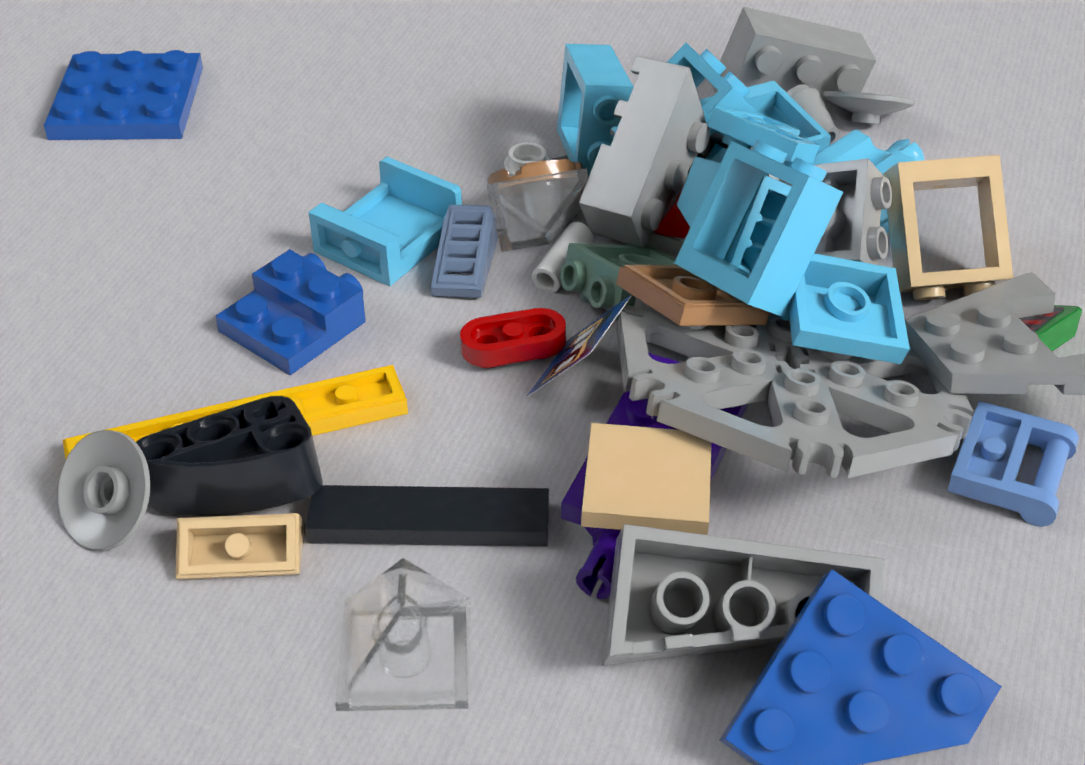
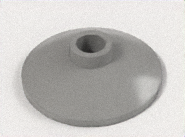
(867, 106)
(103, 490)

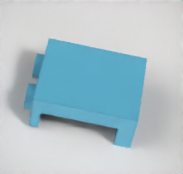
(387, 227)

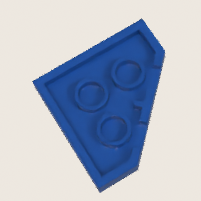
(857, 688)

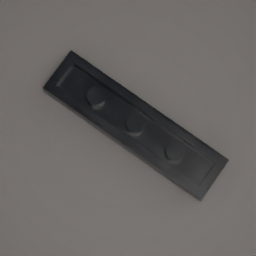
(429, 515)

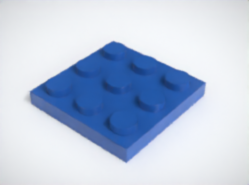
(125, 96)

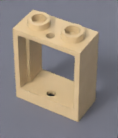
(939, 174)

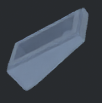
(464, 247)

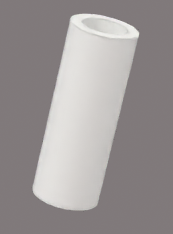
(547, 273)

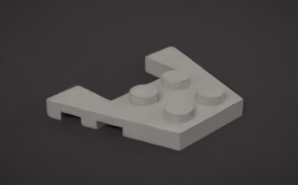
(987, 349)

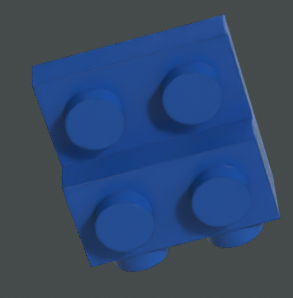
(294, 311)

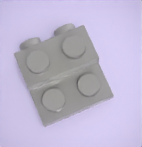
(855, 224)

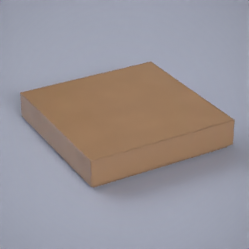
(686, 297)

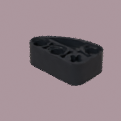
(233, 460)

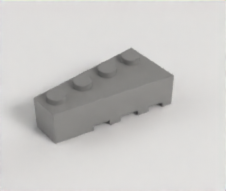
(713, 592)

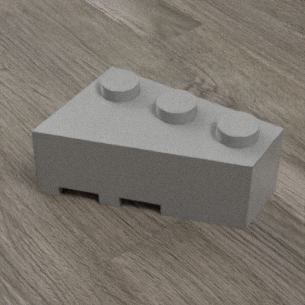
(796, 53)
(649, 154)

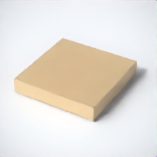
(647, 479)

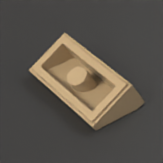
(239, 546)

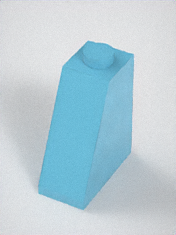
(757, 220)

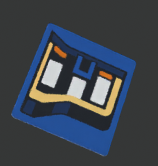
(579, 346)

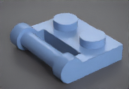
(994, 454)

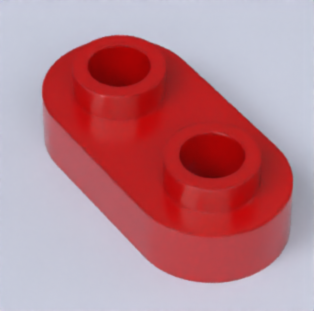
(513, 337)

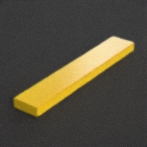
(324, 405)

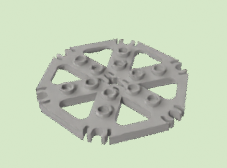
(801, 389)

